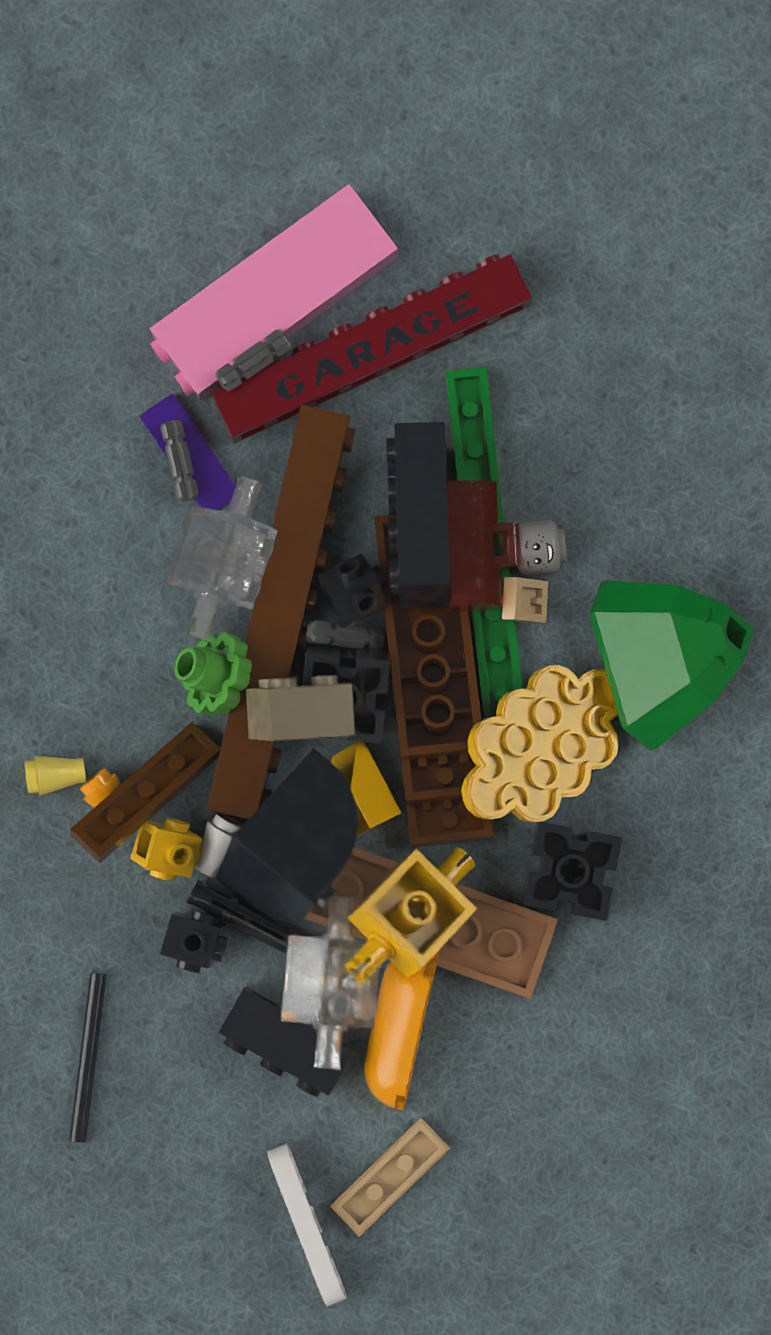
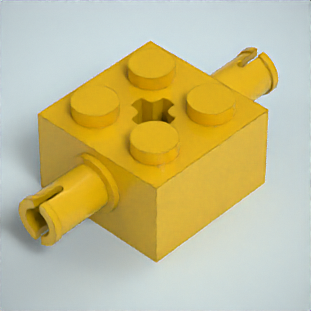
(390, 928)

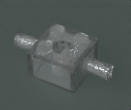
(222, 557)
(321, 988)

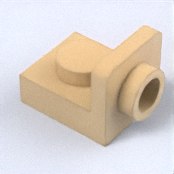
(525, 600)

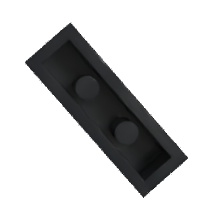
(282, 1045)

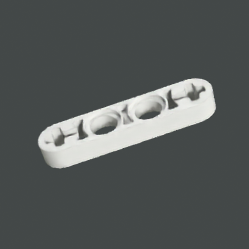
(306, 1225)

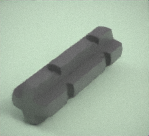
(253, 360)
(179, 460)
(345, 637)

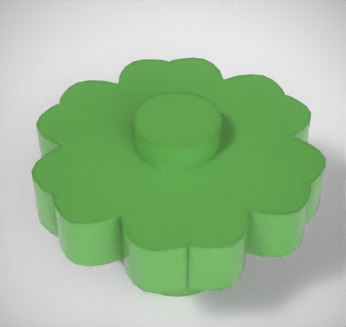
(214, 673)

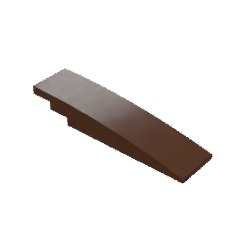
(433, 710)

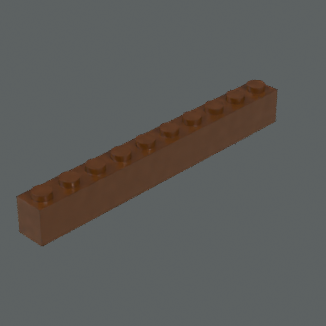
(283, 599)

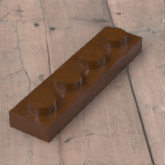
(145, 792)

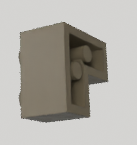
(292, 712)

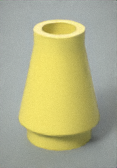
(53, 773)

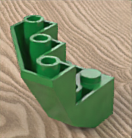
(665, 653)

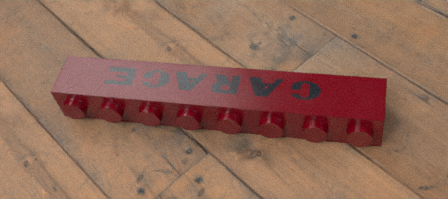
(374, 347)

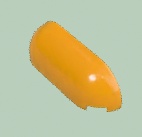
(397, 1032)

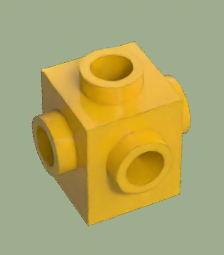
(167, 849)

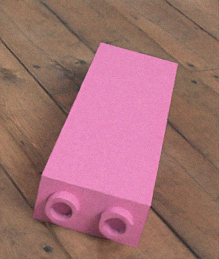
(274, 289)

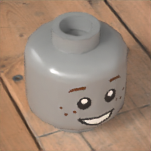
(541, 547)

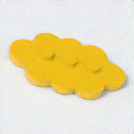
(541, 745)

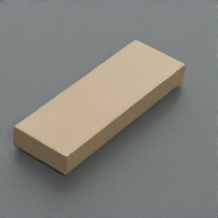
(390, 1176)

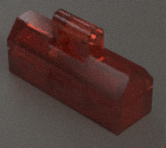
(471, 525)

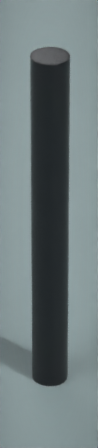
(88, 1057)

